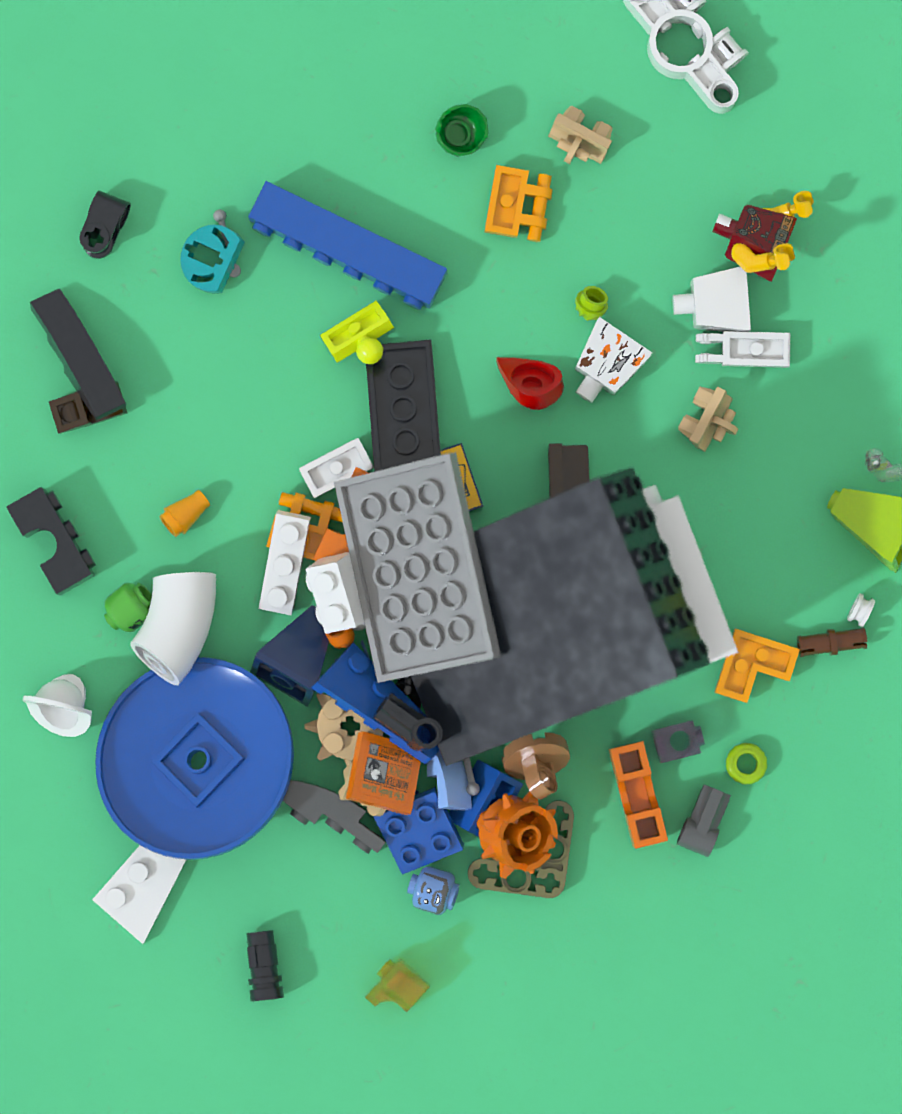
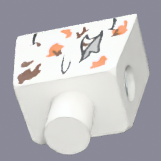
(608, 360)

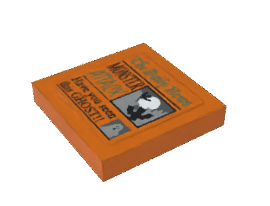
(382, 774)

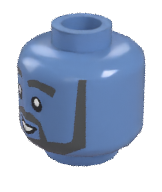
(433, 890)

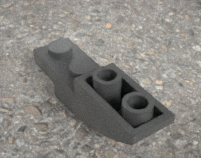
(312, 801)

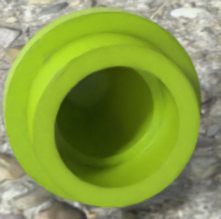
(591, 303)

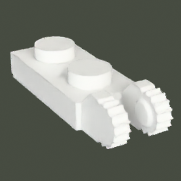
(747, 349)

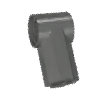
(701, 828)

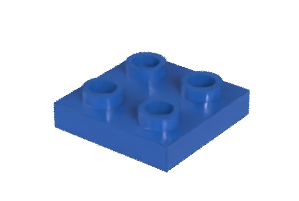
(421, 836)

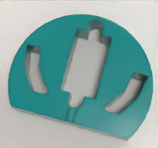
(208, 237)

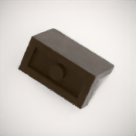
(567, 467)

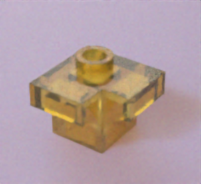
(398, 984)

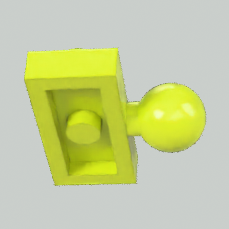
(359, 335)

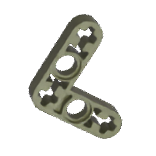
(555, 866)

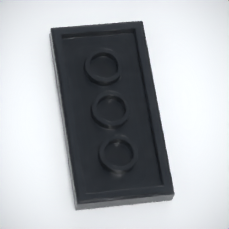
(403, 405)

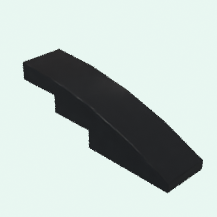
(78, 354)

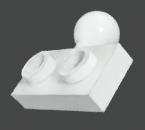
(335, 467)

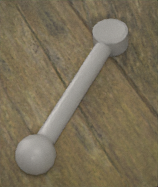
(220, 216)
(472, 788)

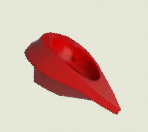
(531, 381)

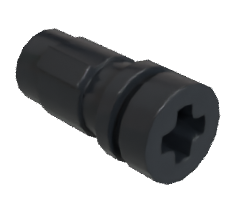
(263, 967)

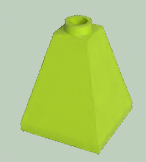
(873, 521)

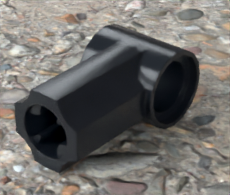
(405, 721)

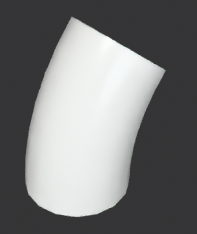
(176, 623)

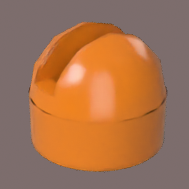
(341, 638)

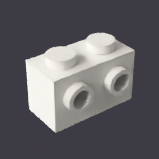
(335, 592)

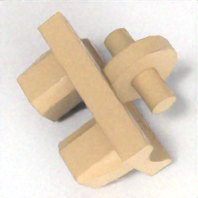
(578, 139)
(714, 421)

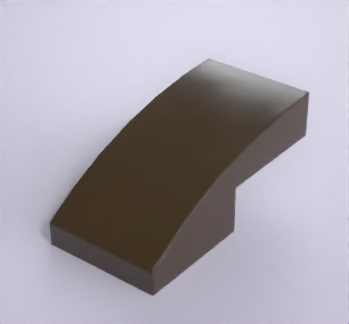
(72, 413)

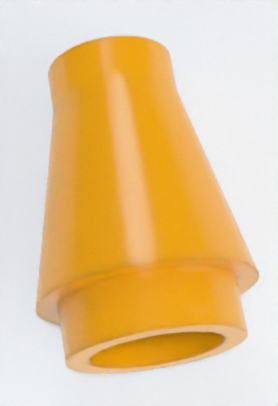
(184, 513)

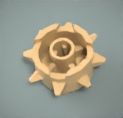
(330, 732)

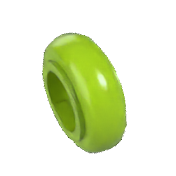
(756, 752)

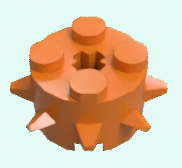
(517, 833)

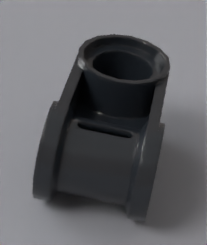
(105, 218)

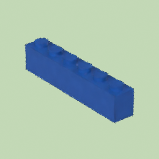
(347, 245)

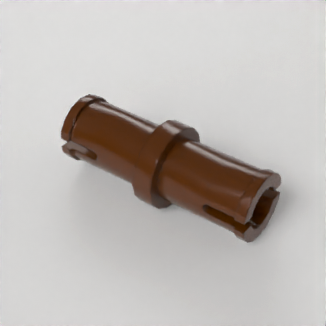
(832, 642)

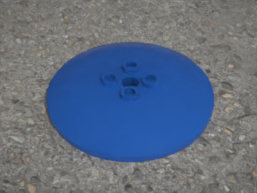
(149, 751)

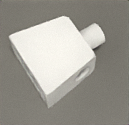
(717, 301)

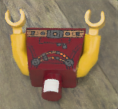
(762, 235)

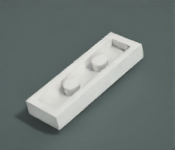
(284, 562)

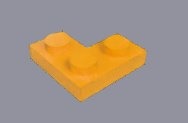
(754, 656)

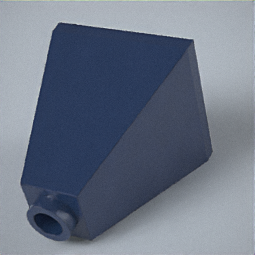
(294, 657)

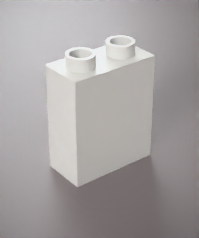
(690, 568)

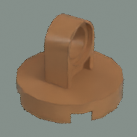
(537, 762)

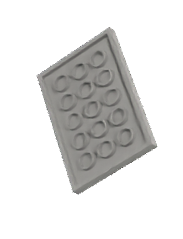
(417, 568)

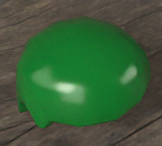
(461, 130)

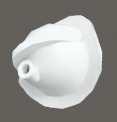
(61, 706)

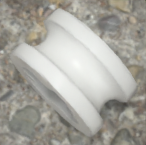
(861, 610)

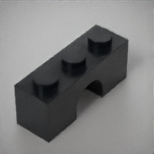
(40, 513)

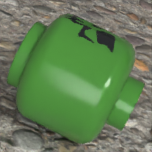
(127, 607)

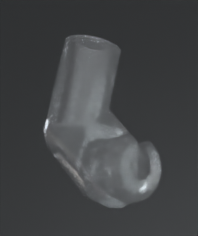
(881, 467)

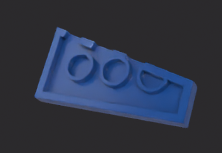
(355, 687)

